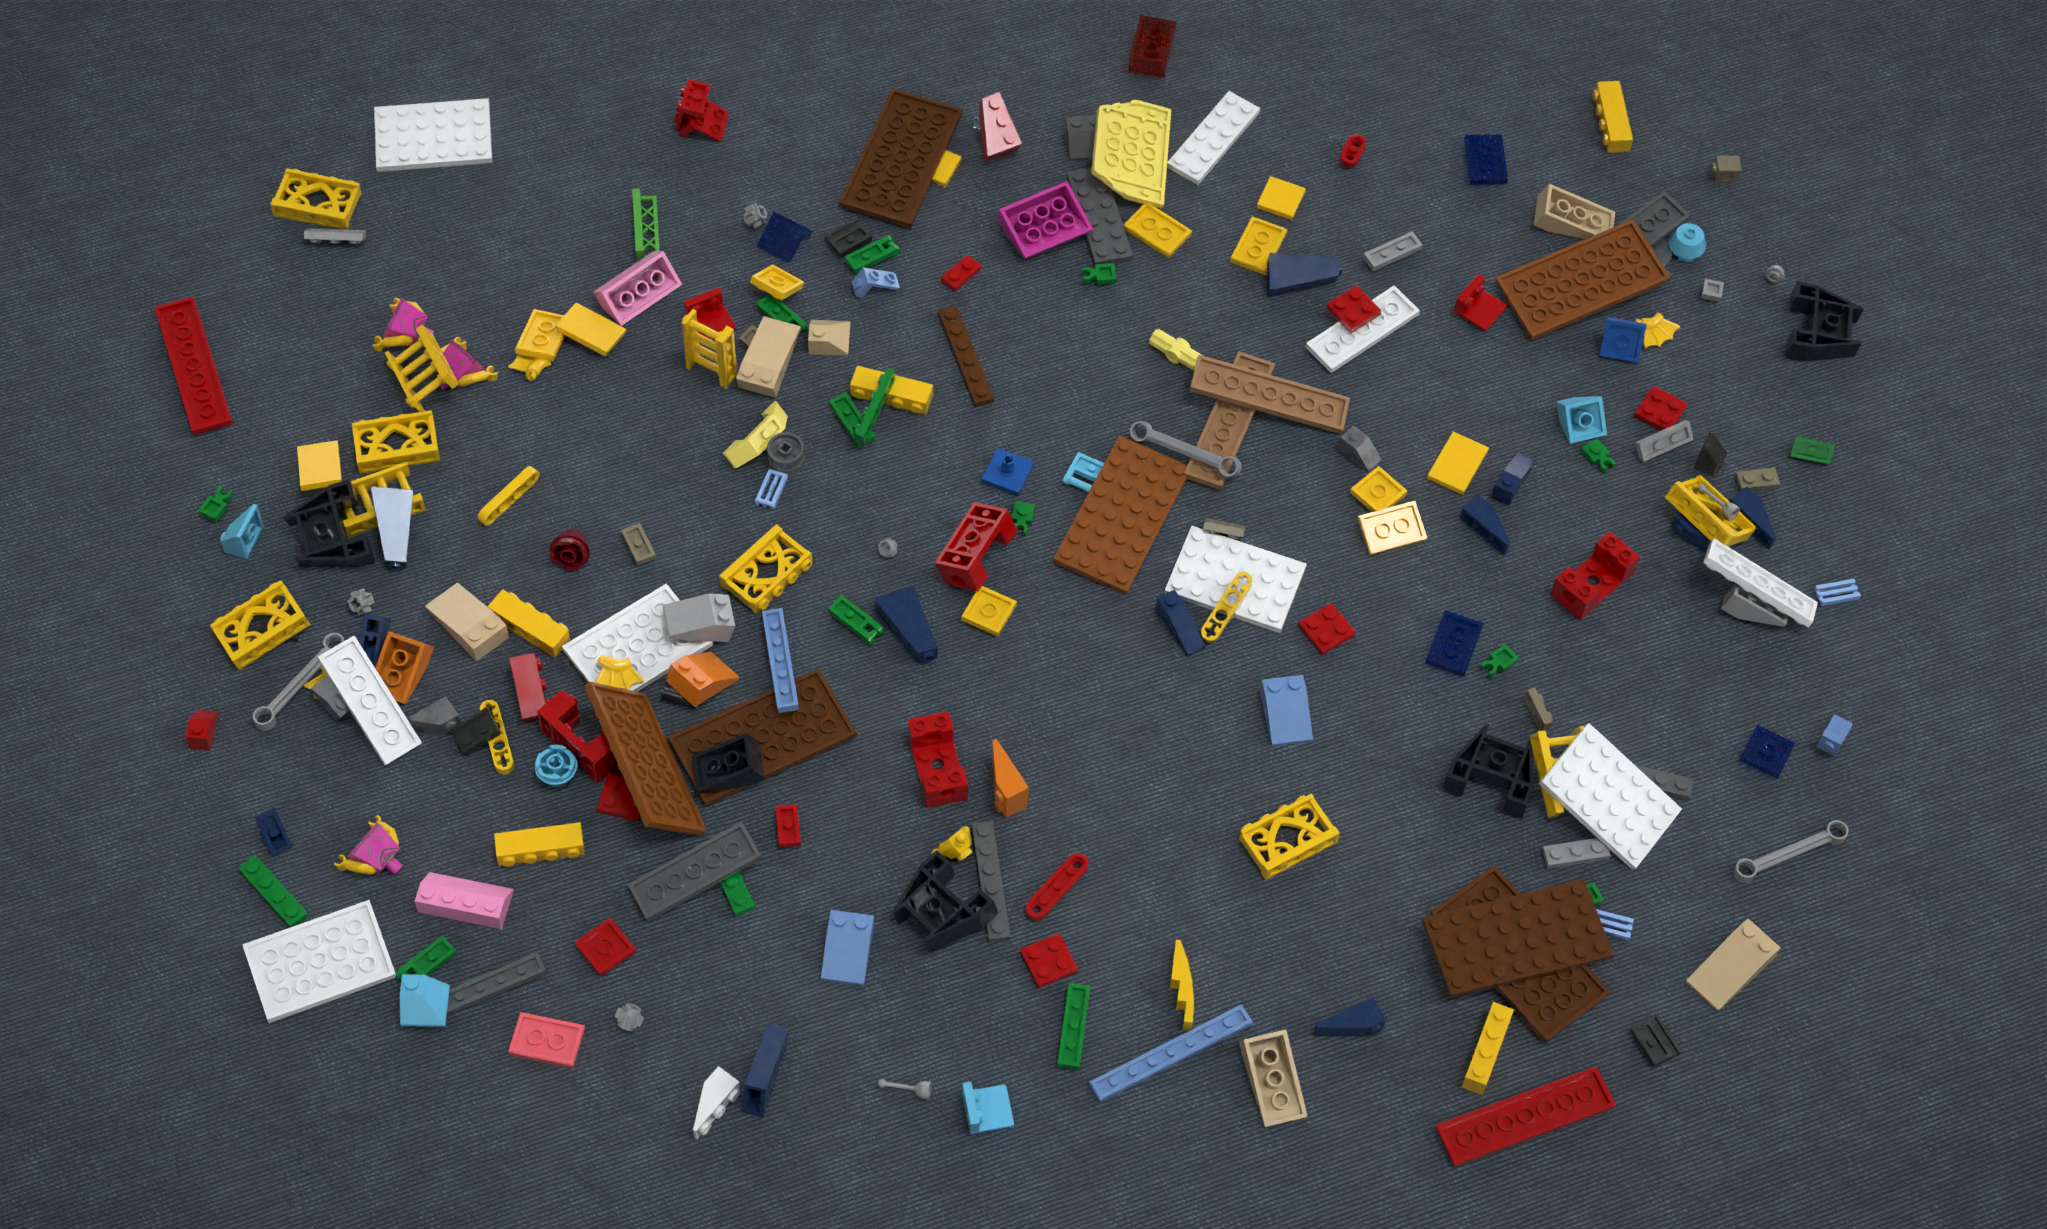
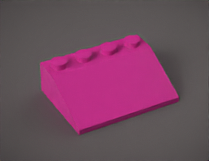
(1044, 220)

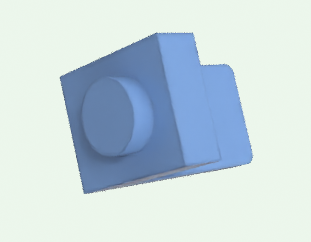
(870, 277)
(1834, 735)

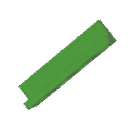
(639, 225)

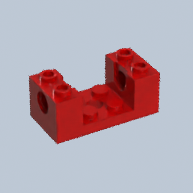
(960, 558)
(1609, 565)
(557, 722)
(930, 743)

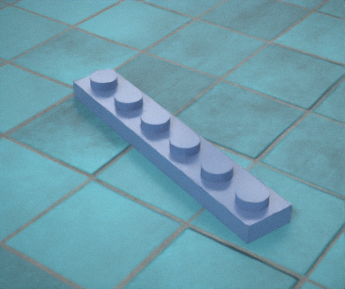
(780, 660)

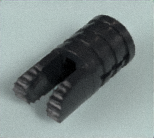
(672, 695)

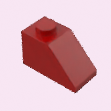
(201, 730)

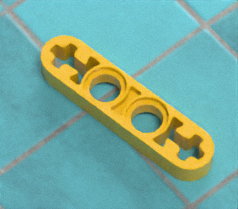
(508, 496)
(1229, 608)
(506, 752)

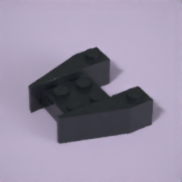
(1828, 326)
(323, 529)
(1496, 763)
(938, 908)

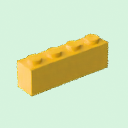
(1613, 116)
(904, 393)
(529, 623)
(539, 844)
(1487, 1048)

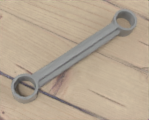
(1185, 449)
(293, 687)
(1791, 851)

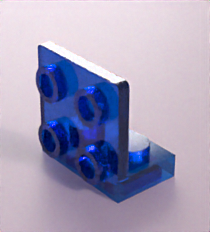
(782, 236)

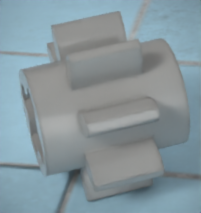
(755, 215)
(361, 601)
(629, 1017)

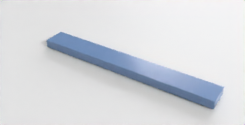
(1170, 1053)

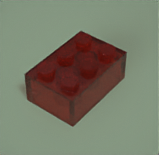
(1152, 46)

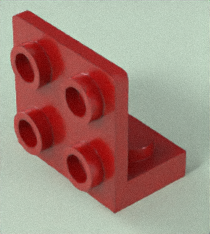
(694, 100)
(711, 124)
(1478, 305)
(710, 310)

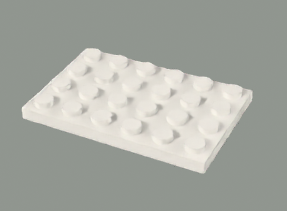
(433, 135)
(1211, 563)
(635, 634)
(1610, 796)
(319, 961)

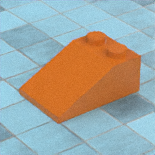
(402, 664)
(700, 676)
(1009, 786)

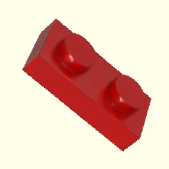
(961, 273)
(788, 826)

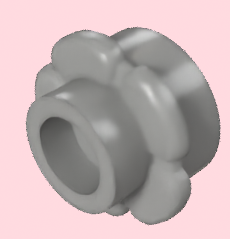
(1777, 271)
(884, 548)

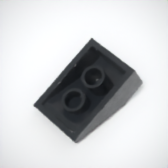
(729, 765)

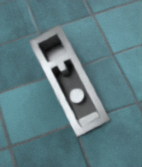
(1749, 607)

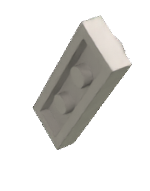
(335, 235)
(1392, 251)
(1664, 440)
(1575, 853)

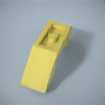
(756, 442)

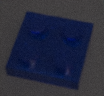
(1767, 751)

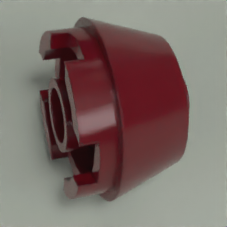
(570, 550)

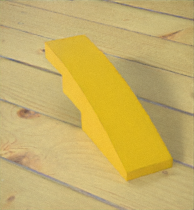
(1182, 980)

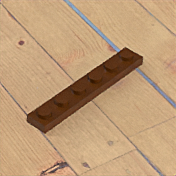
(966, 356)

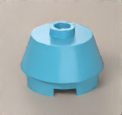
(1687, 242)
(556, 765)

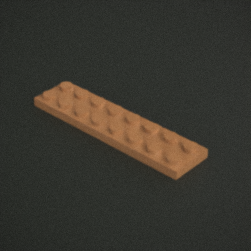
(1269, 394)
(1225, 430)

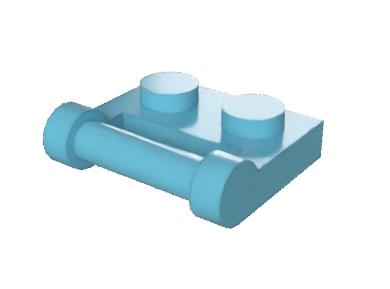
(1084, 467)

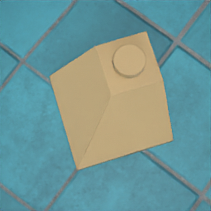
(829, 337)

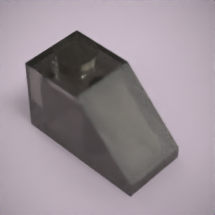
(1711, 457)

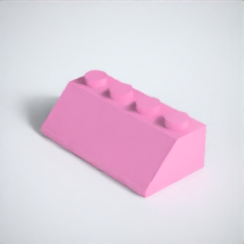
(638, 287)
(463, 900)

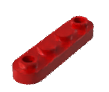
(1057, 886)

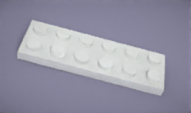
(1213, 138)
(1339, 346)
(1760, 582)
(369, 700)

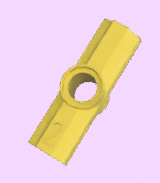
(1175, 349)

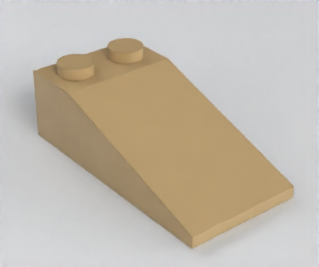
(1570, 214)
(768, 357)
(468, 621)
(1733, 965)
(1273, 1077)

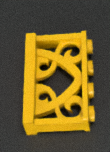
(316, 215)
(383, 427)
(1707, 514)
(756, 553)
(259, 605)
(1305, 849)

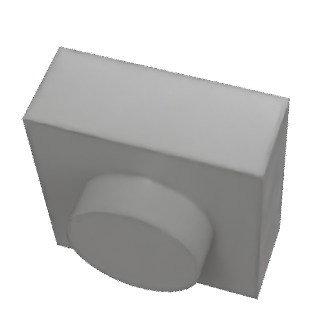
(1712, 290)

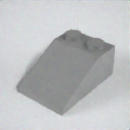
(700, 618)

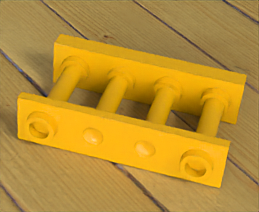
(723, 345)
(438, 364)
(367, 521)
(1541, 750)

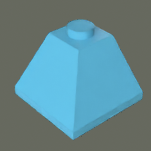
(1582, 418)
(243, 533)
(423, 1001)

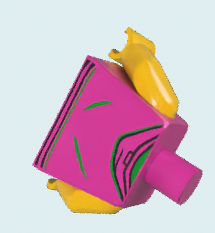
(402, 326)
(464, 366)
(373, 851)

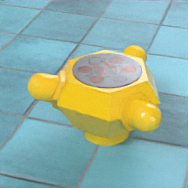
(956, 844)

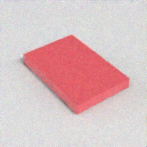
(546, 1040)

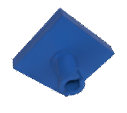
(1622, 339)
(1007, 472)

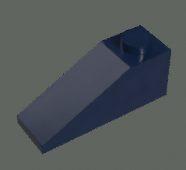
(1512, 478)
(1754, 510)
(1483, 519)
(1690, 533)
(1179, 622)
(374, 635)
(1353, 1022)

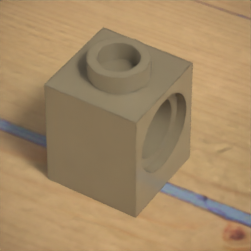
(1726, 168)

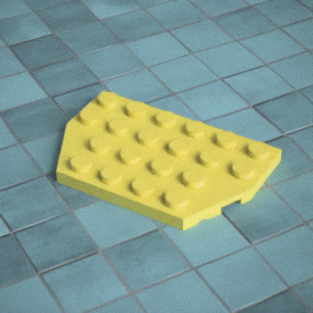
(1133, 150)

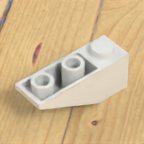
(715, 1096)

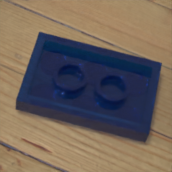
(1485, 159)
(1454, 643)

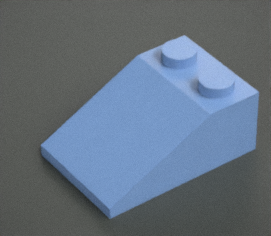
(1286, 710)
(847, 947)

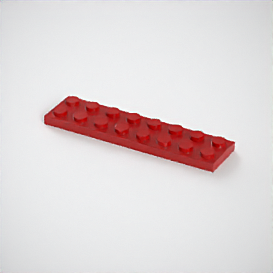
(193, 366)
(1525, 1116)

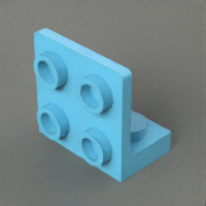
(987, 1108)

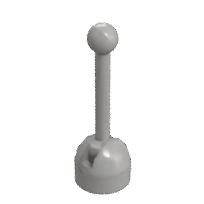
(1729, 510)
(922, 1089)

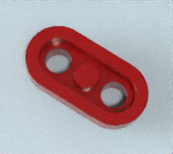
(1352, 152)

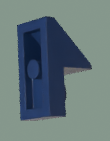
(273, 831)

